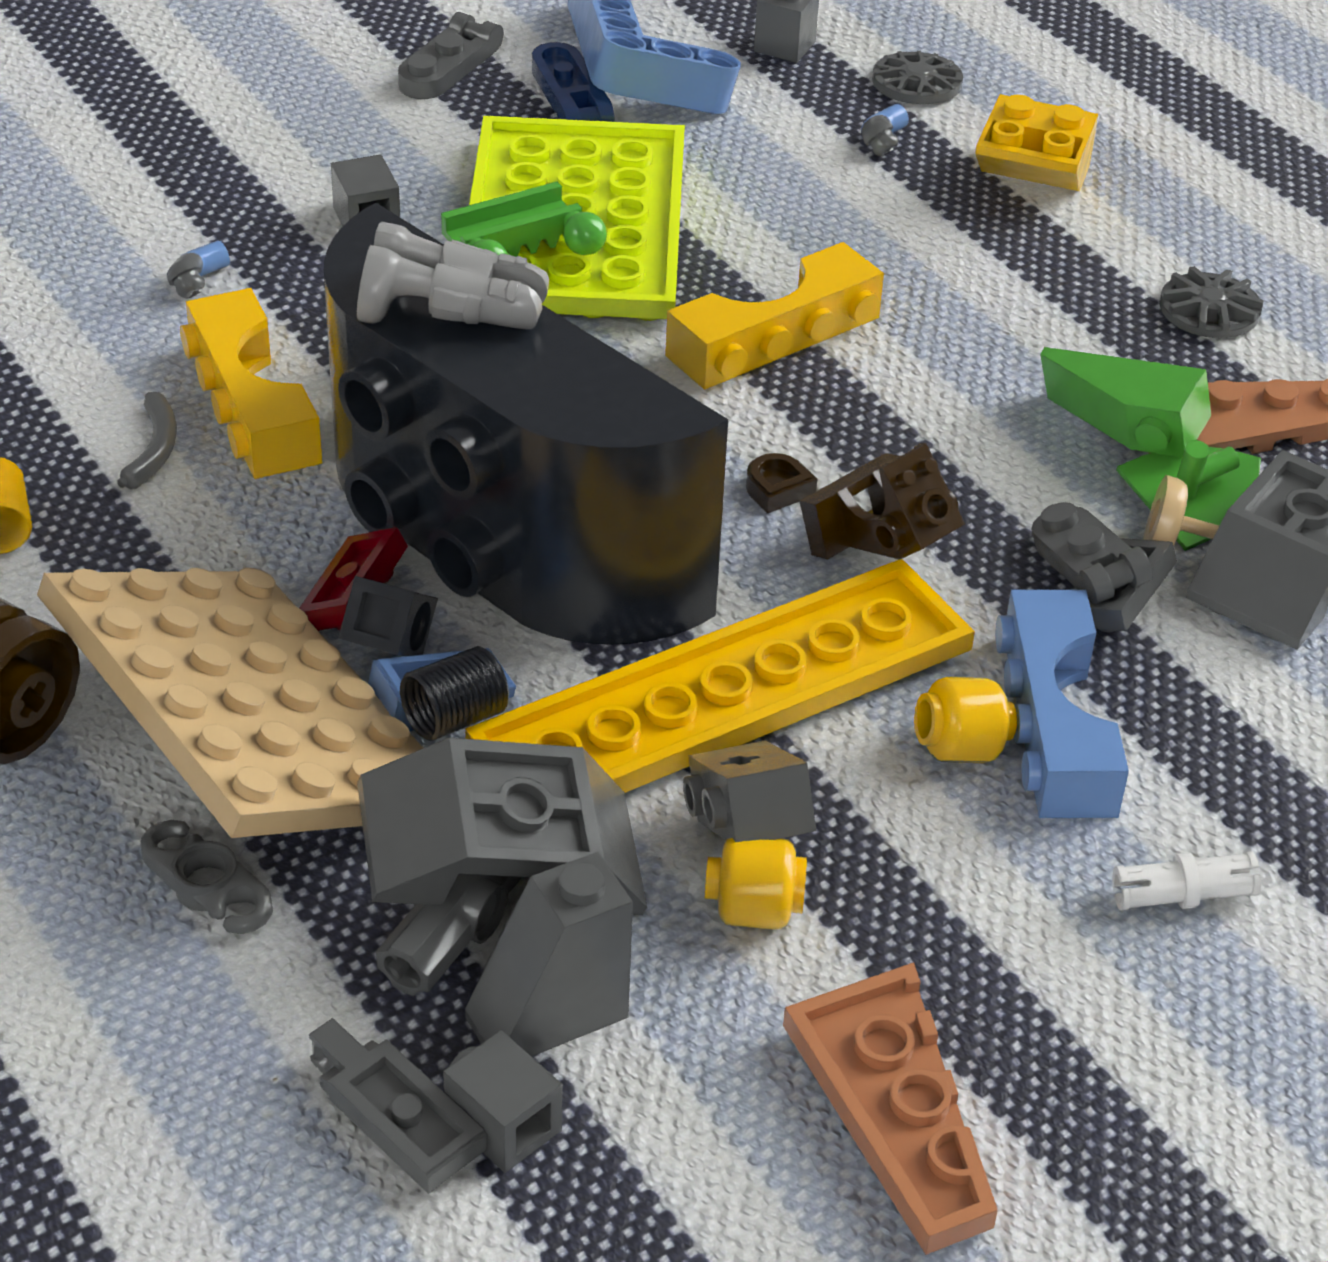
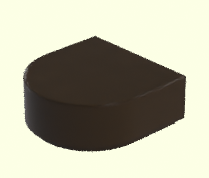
(778, 481)

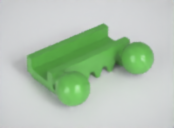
(525, 220)

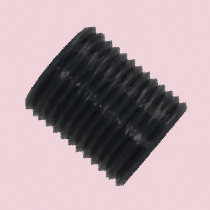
(454, 693)

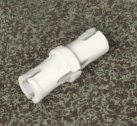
(1186, 880)

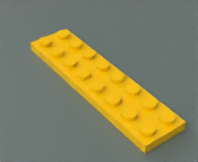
(745, 677)

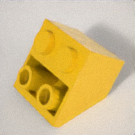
(1037, 142)

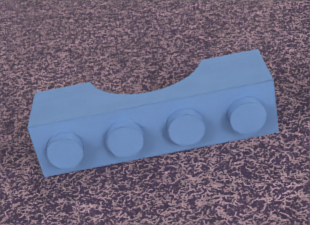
(1070, 755)

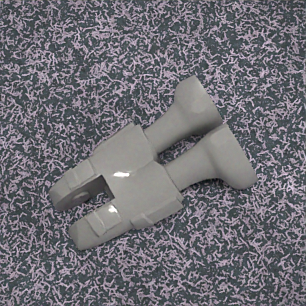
(456, 277)

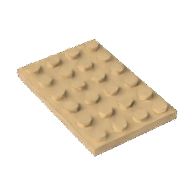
(233, 692)

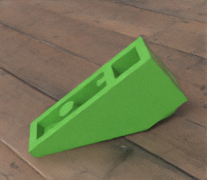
(1130, 399)

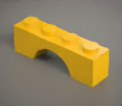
(726, 337)
(266, 419)

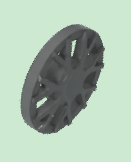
(916, 77)

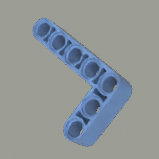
(649, 67)

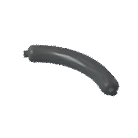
(160, 444)

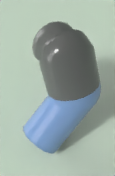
(880, 129)
(190, 267)

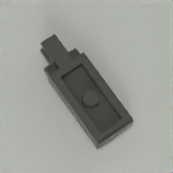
(396, 1105)

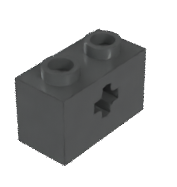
(750, 792)

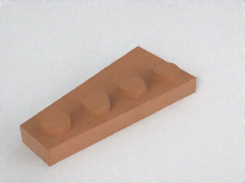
(1266, 412)
(888, 1084)

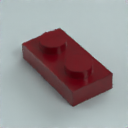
(361, 555)

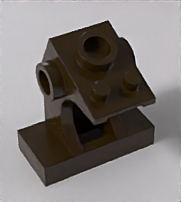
(906, 514)

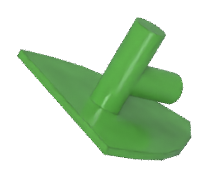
(1211, 474)

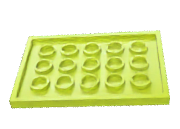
(610, 169)

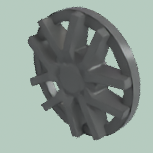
(1210, 300)

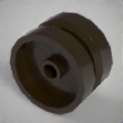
(35, 681)

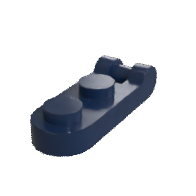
(567, 84)

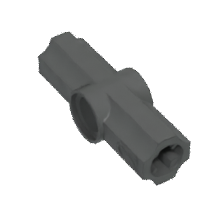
(436, 934)

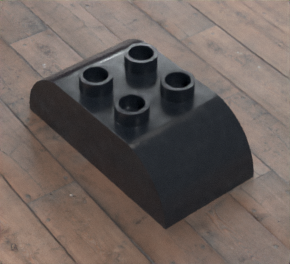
(525, 461)

